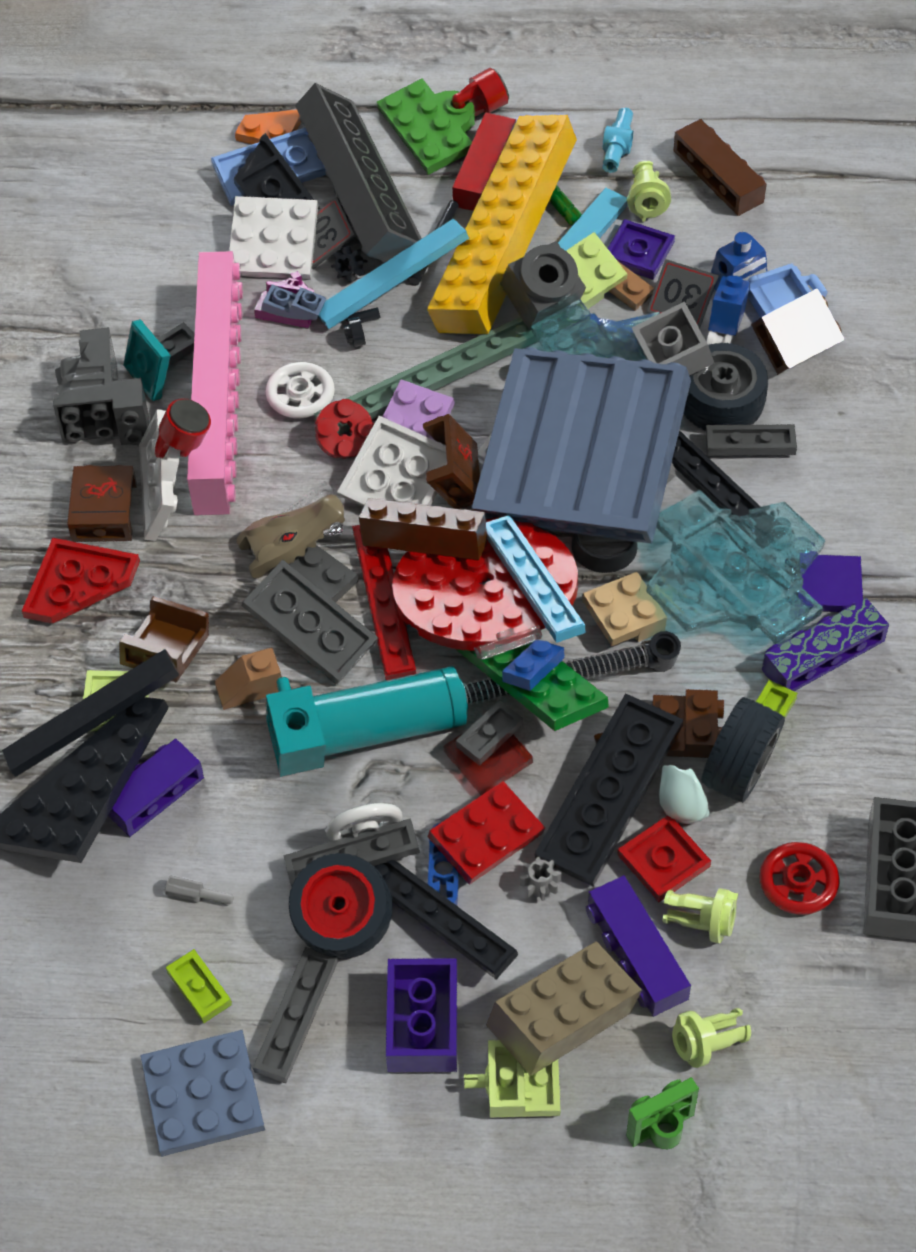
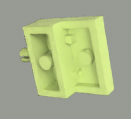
(596, 268)
(513, 1090)

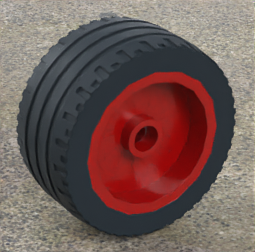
(315, 908)

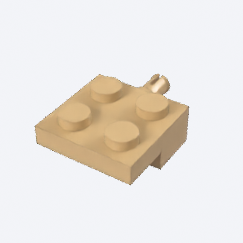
(625, 610)

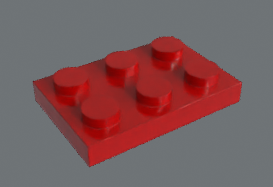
(486, 832)

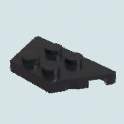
(269, 175)

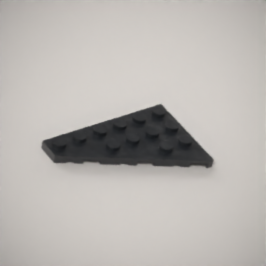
(74, 799)

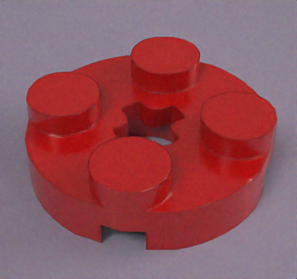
(327, 428)

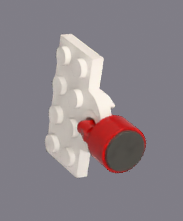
(167, 439)

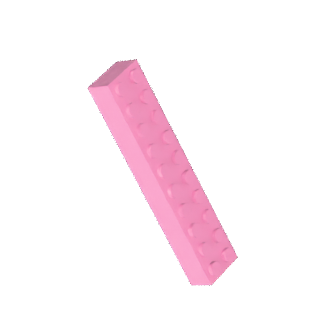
(215, 381)

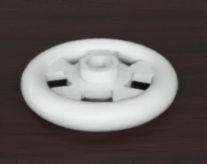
(299, 389)
(362, 819)

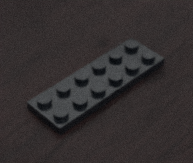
(609, 789)

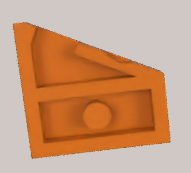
(271, 123)

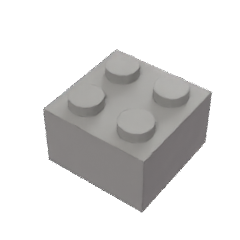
(674, 338)

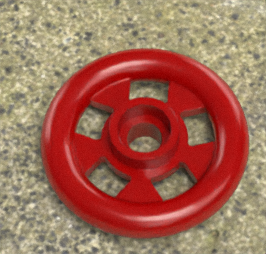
(804, 854)

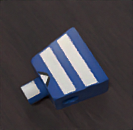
(740, 258)

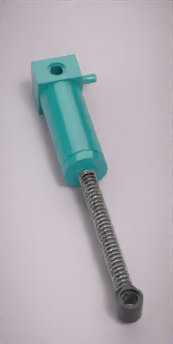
(317, 726)

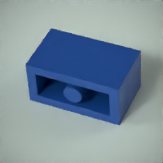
(729, 305)

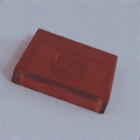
(499, 767)

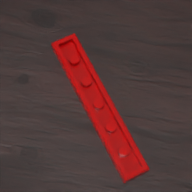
(388, 626)

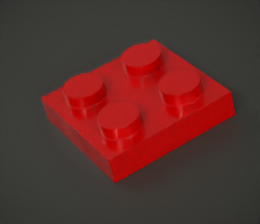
(664, 857)

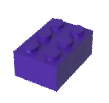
(421, 1015)

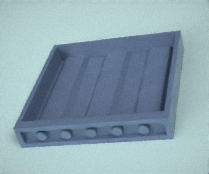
(583, 443)

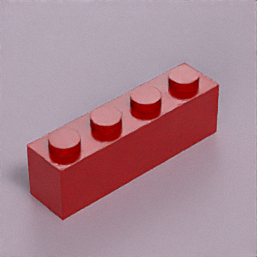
(481, 159)

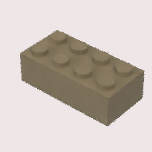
(563, 1008)

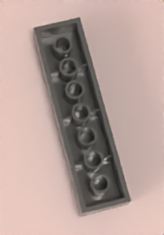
(357, 173)

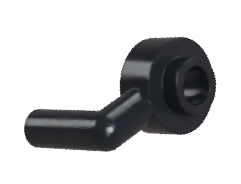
(354, 330)

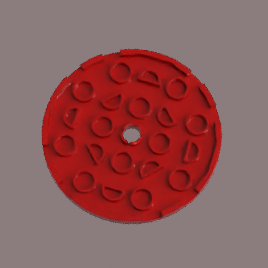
(455, 611)

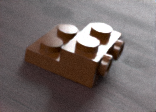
(700, 721)

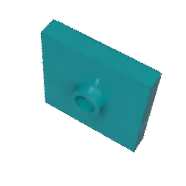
(146, 359)

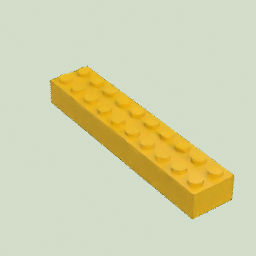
(502, 224)

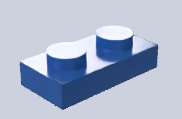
(533, 664)

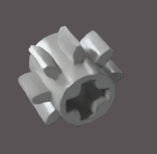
(540, 878)

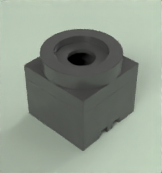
(542, 283)

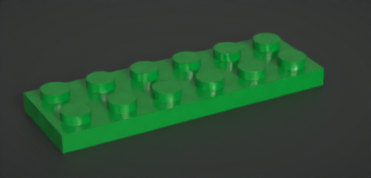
(556, 700)

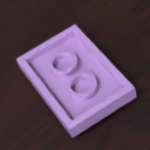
(415, 405)

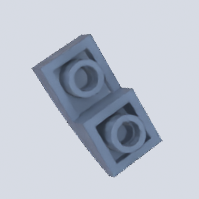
(301, 306)

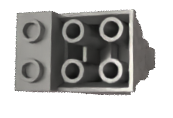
(91, 397)

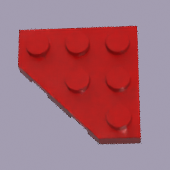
(75, 578)

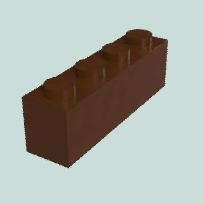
(719, 167)
(423, 528)

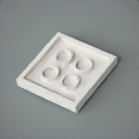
(273, 236)
(393, 466)

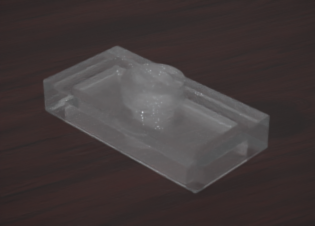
(508, 640)

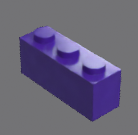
(156, 786)

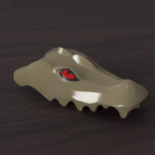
(289, 533)

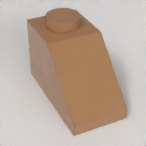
(249, 679)

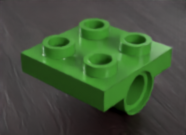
(671, 1106)

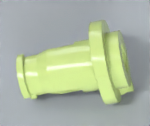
(648, 194)
(715, 915)
(697, 1036)

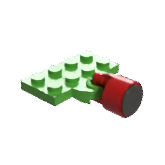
(436, 123)

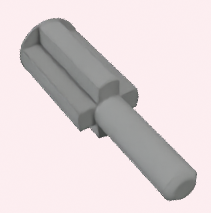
(194, 891)

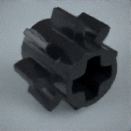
(356, 263)

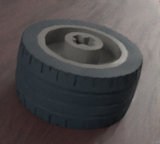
(728, 390)
(742, 749)

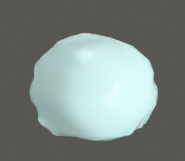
(682, 795)

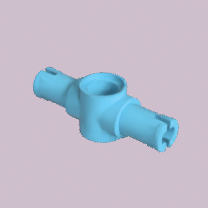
(617, 140)

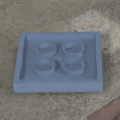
(202, 1093)

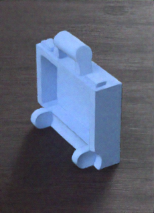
(779, 287)

